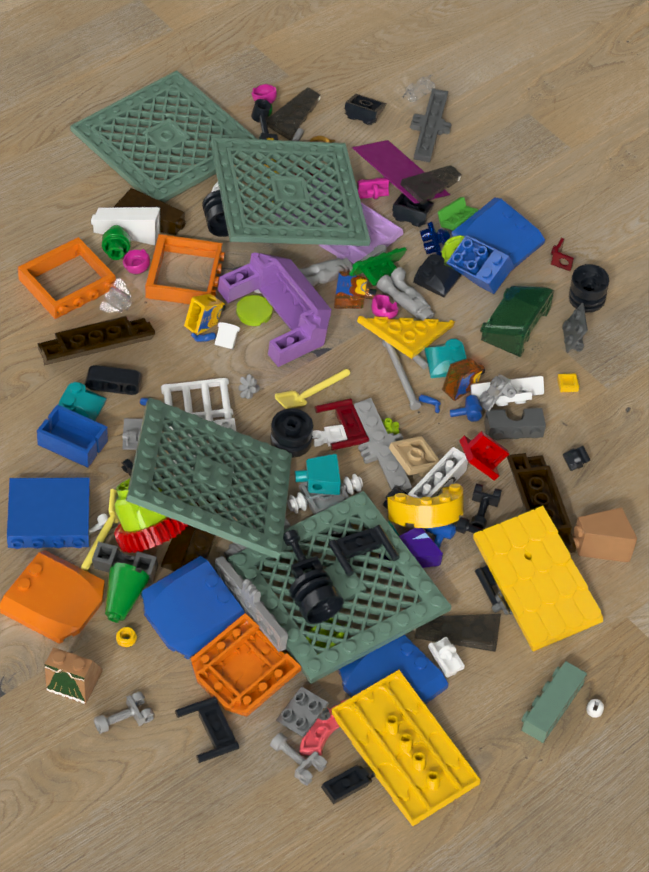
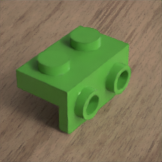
(455, 214)

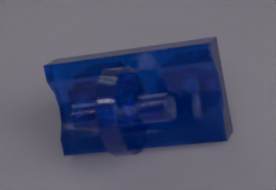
(439, 237)

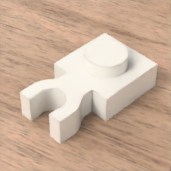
(329, 435)

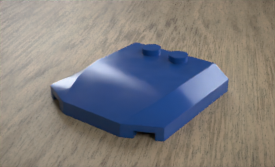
(503, 230)
(190, 607)
(394, 656)

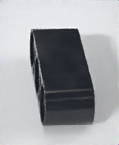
(113, 380)

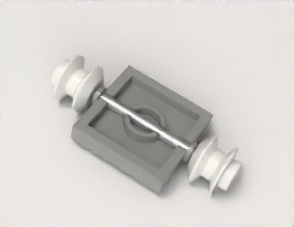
(320, 502)

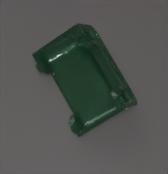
(517, 317)

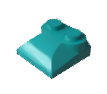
(441, 357)
(82, 401)

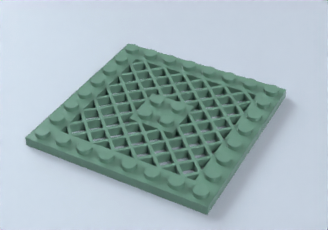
(163, 135)
(289, 192)
(211, 478)
(319, 661)

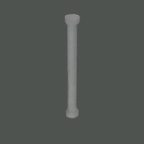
(414, 403)

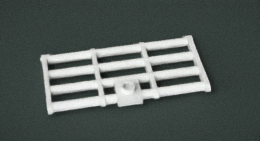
(208, 413)

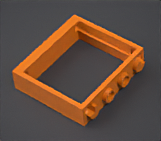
(182, 246)
(56, 257)

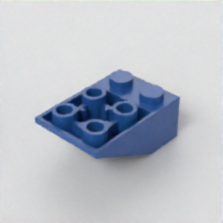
(481, 264)

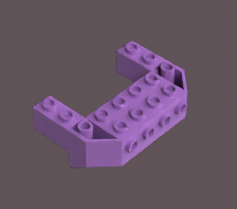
(290, 297)

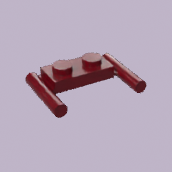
(349, 419)

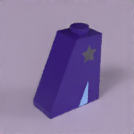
(421, 548)

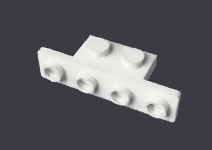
(524, 387)

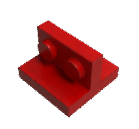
(484, 453)

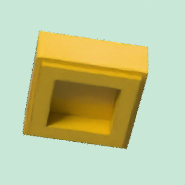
(568, 382)

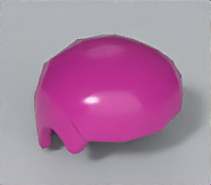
(265, 92)
(136, 261)
(383, 307)

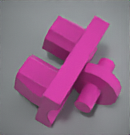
(373, 188)

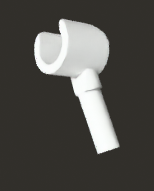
(101, 521)

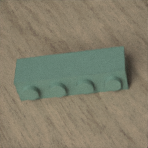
(553, 702)

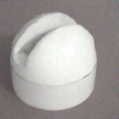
(593, 713)

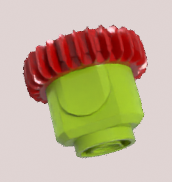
(141, 527)

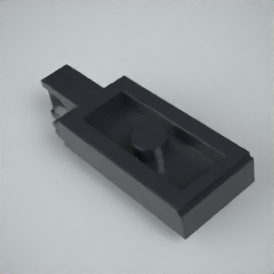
(347, 783)

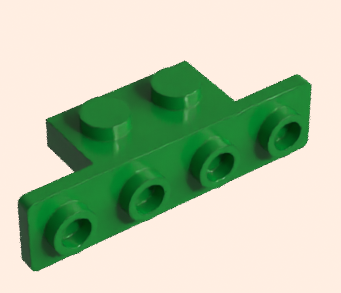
(378, 266)

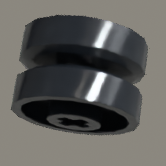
(292, 431)

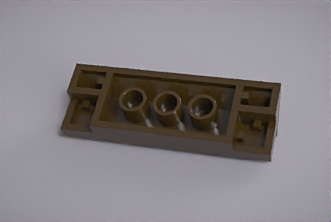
(95, 339)
(539, 489)
(188, 546)

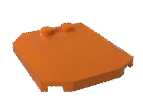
(53, 597)
(242, 667)

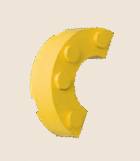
(427, 511)

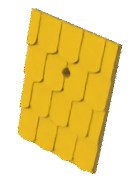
(538, 578)
(405, 747)

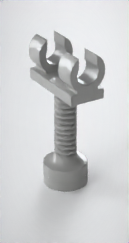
(133, 701)
(280, 743)

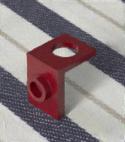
(556, 255)

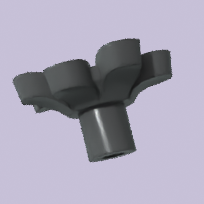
(501, 604)

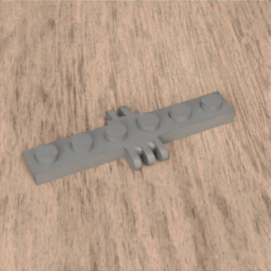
(379, 444)
(249, 599)

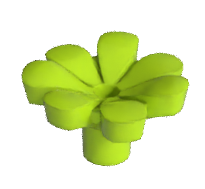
(391, 427)

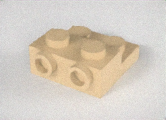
(414, 455)

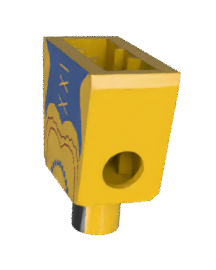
(203, 313)

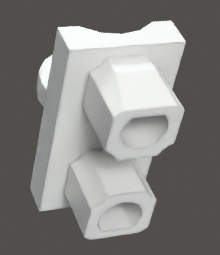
(446, 657)

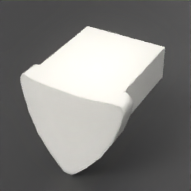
(226, 335)

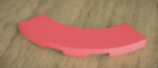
(318, 735)

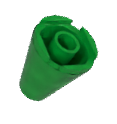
(123, 590)

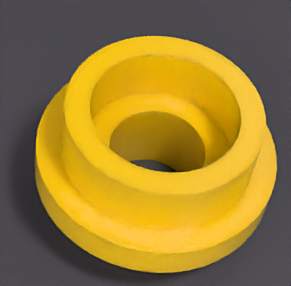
(126, 632)

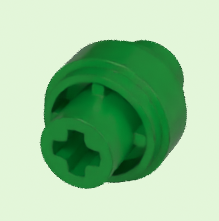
(116, 242)

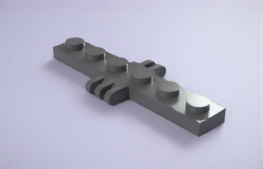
(430, 125)

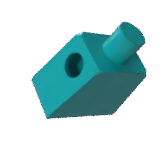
(321, 475)

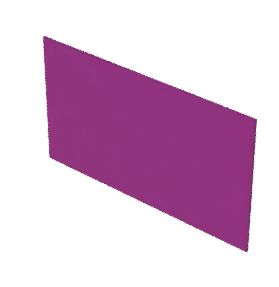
(392, 164)

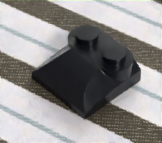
(363, 109)
(411, 212)
(436, 275)

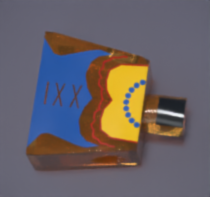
(352, 292)
(461, 376)

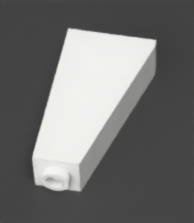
(140, 223)

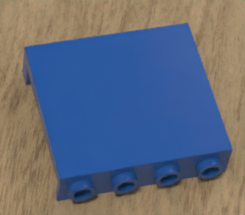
(48, 513)

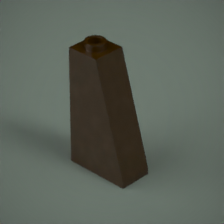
(171, 218)

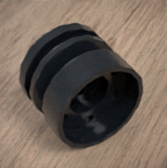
(214, 214)
(589, 287)
(316, 596)

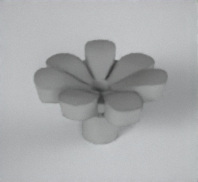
(249, 386)

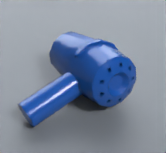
(472, 409)
(442, 532)

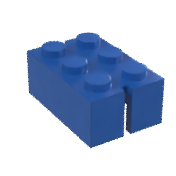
(72, 435)

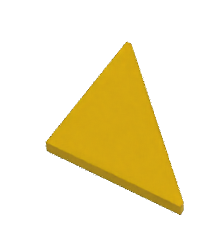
(406, 334)

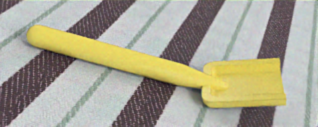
(292, 399)
(104, 531)

